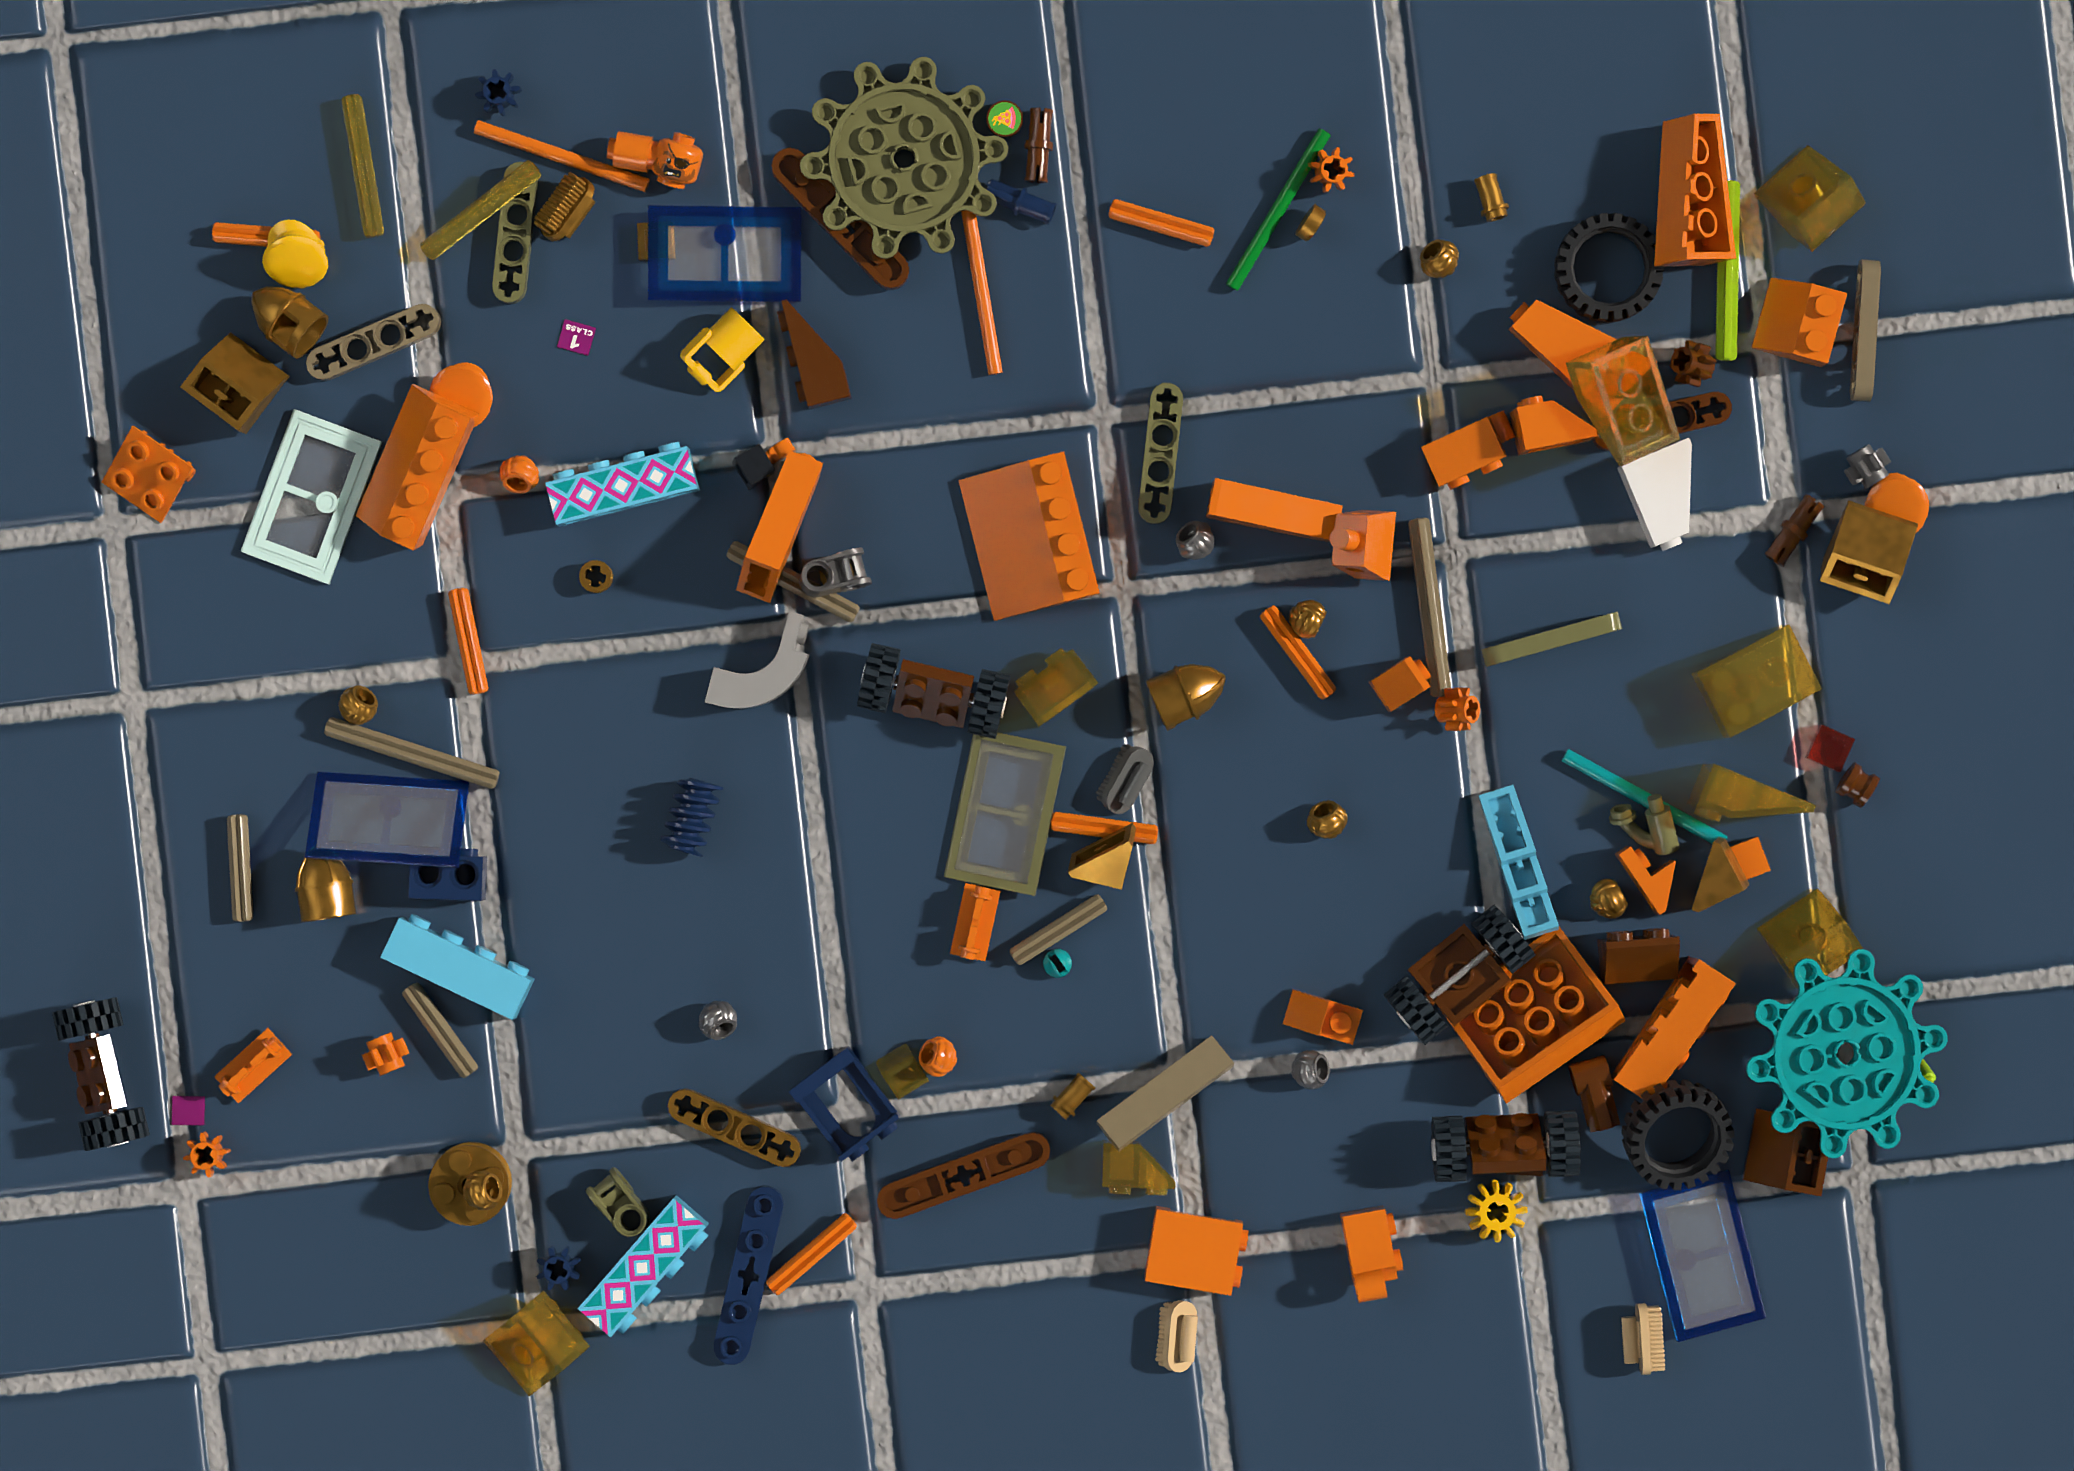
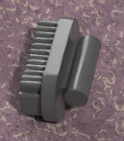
(1125, 779)

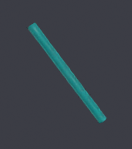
(1638, 795)

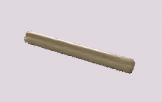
(1429, 605)
(411, 753)

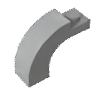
(761, 687)

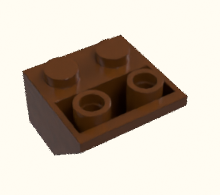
(1638, 957)
(1785, 1159)

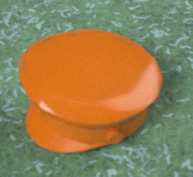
(466, 386)
(1900, 497)

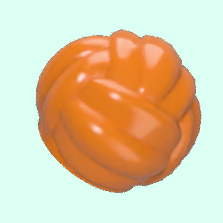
(519, 474)
(937, 1056)

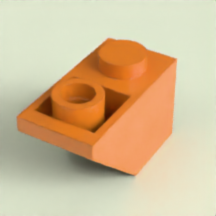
(1401, 682)

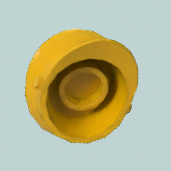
(294, 255)

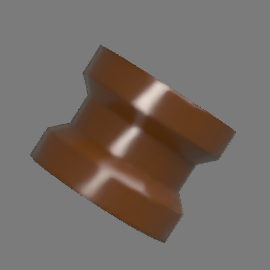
(1857, 785)

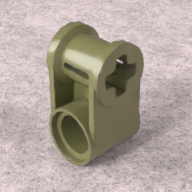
(618, 1202)

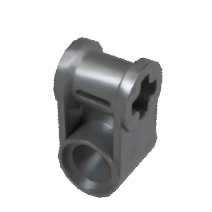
(837, 573)

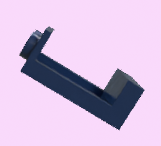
(842, 1142)

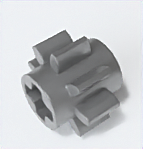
(1867, 466)

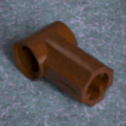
(1593, 1084)

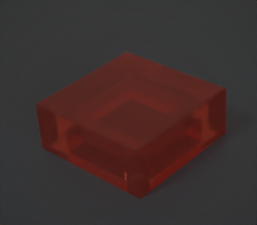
(1830, 748)

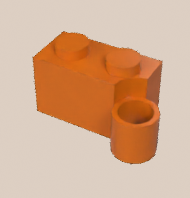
(1469, 450)
(1371, 1251)

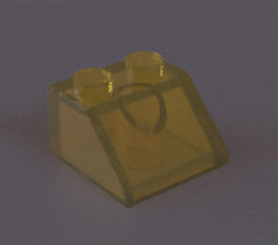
(1811, 197)
(1055, 686)
(1811, 931)
(536, 1343)

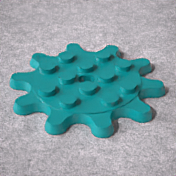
(1884, 1062)

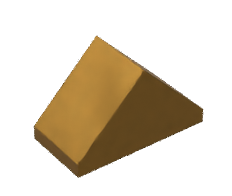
(1104, 860)
(1720, 878)

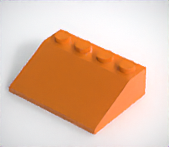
(1029, 536)
(1539, 1017)

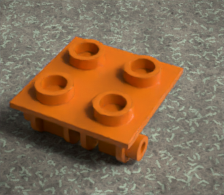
(147, 474)

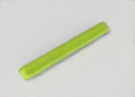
(1728, 288)

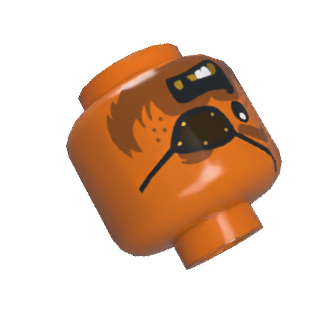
(677, 161)

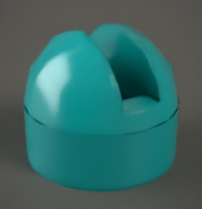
(1051, 968)

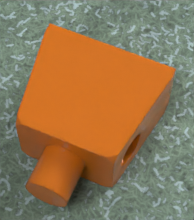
(1364, 543)

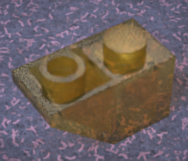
(1134, 1169)

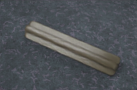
(240, 867)
(1058, 929)
(440, 1030)

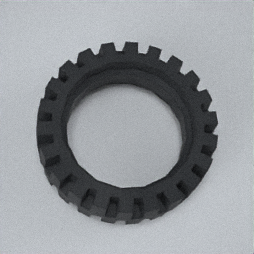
(1565, 275)
(1694, 1166)

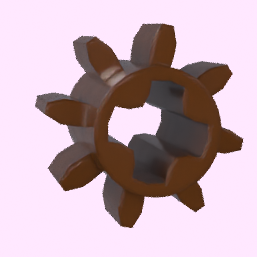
(1692, 363)

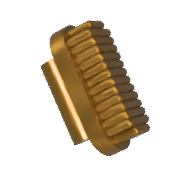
(565, 207)

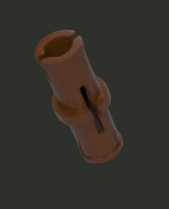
(1038, 145)
(1794, 530)

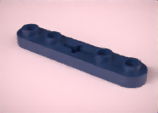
(739, 1309)

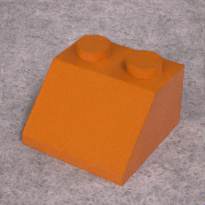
(1799, 321)
(1547, 426)

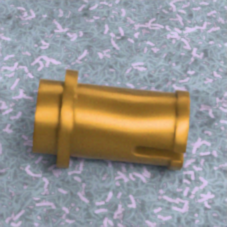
(1491, 198)
(1072, 1096)

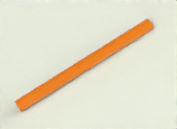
(561, 156)
(981, 293)

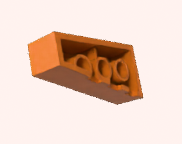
(1693, 194)
(1673, 1027)

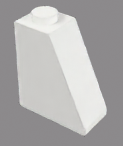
(1661, 493)

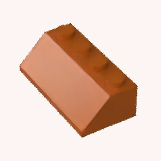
(416, 467)

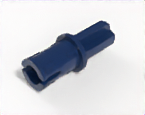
(1021, 201)

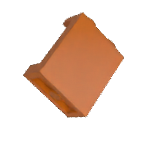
(1195, 1251)

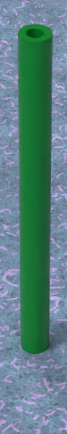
(1277, 210)

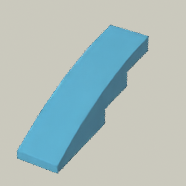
(1518, 862)

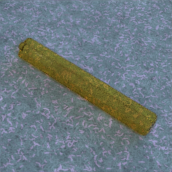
(362, 165)
(480, 210)

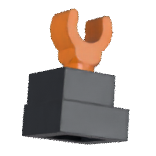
(757, 465)

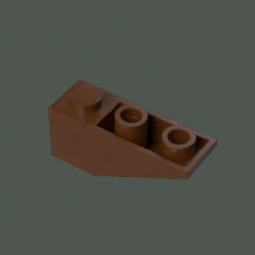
(820, 369)

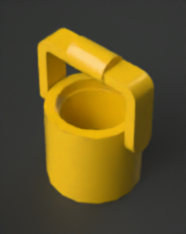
(732, 340)

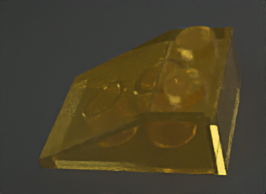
(1625, 397)
(1756, 681)
(1731, 795)

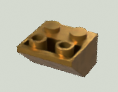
(235, 382)
(1868, 552)

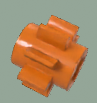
(1339, 164)
(1457, 709)
(385, 1054)
(196, 1154)

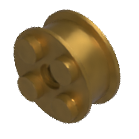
(449, 1177)

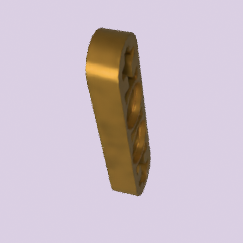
(732, 1132)

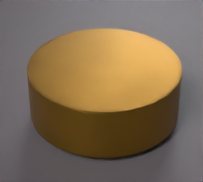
(1310, 223)

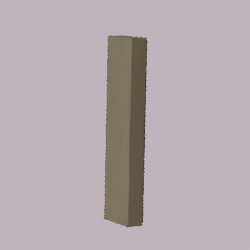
(1165, 1093)

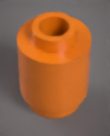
(632, 151)

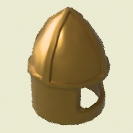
(288, 319)
(1185, 692)
(324, 890)

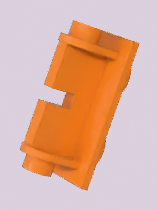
(975, 922)
(252, 1066)

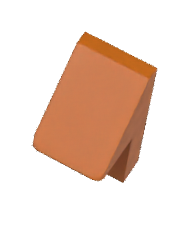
(1653, 886)
(1322, 1017)

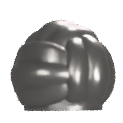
(1195, 540)
(718, 1020)
(1310, 1069)

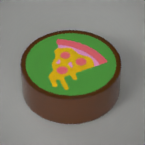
(1004, 119)

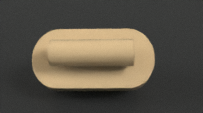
(1177, 1335)
(1644, 1339)

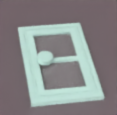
(311, 496)

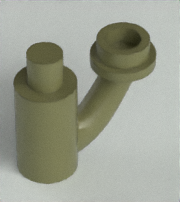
(1662, 830)

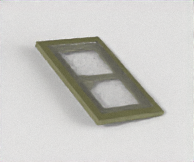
(1005, 812)

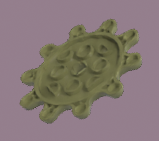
(909, 118)

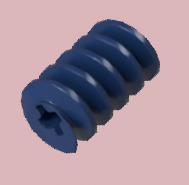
(691, 815)

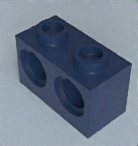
(448, 884)

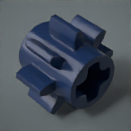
(498, 82)
(567, 1265)

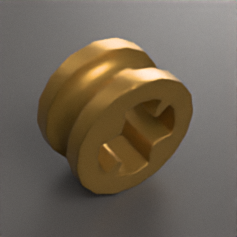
(604, 569)

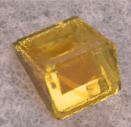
(901, 1071)

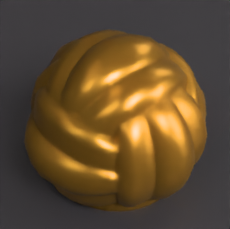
(1439, 258)
(1307, 618)
(358, 705)
(1327, 819)
(1608, 899)
(482, 1190)

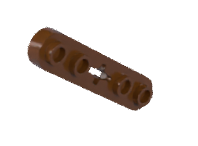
(814, 197)
(929, 1187)

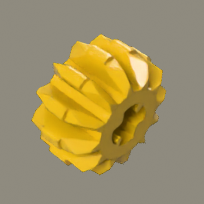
(1491, 1222)

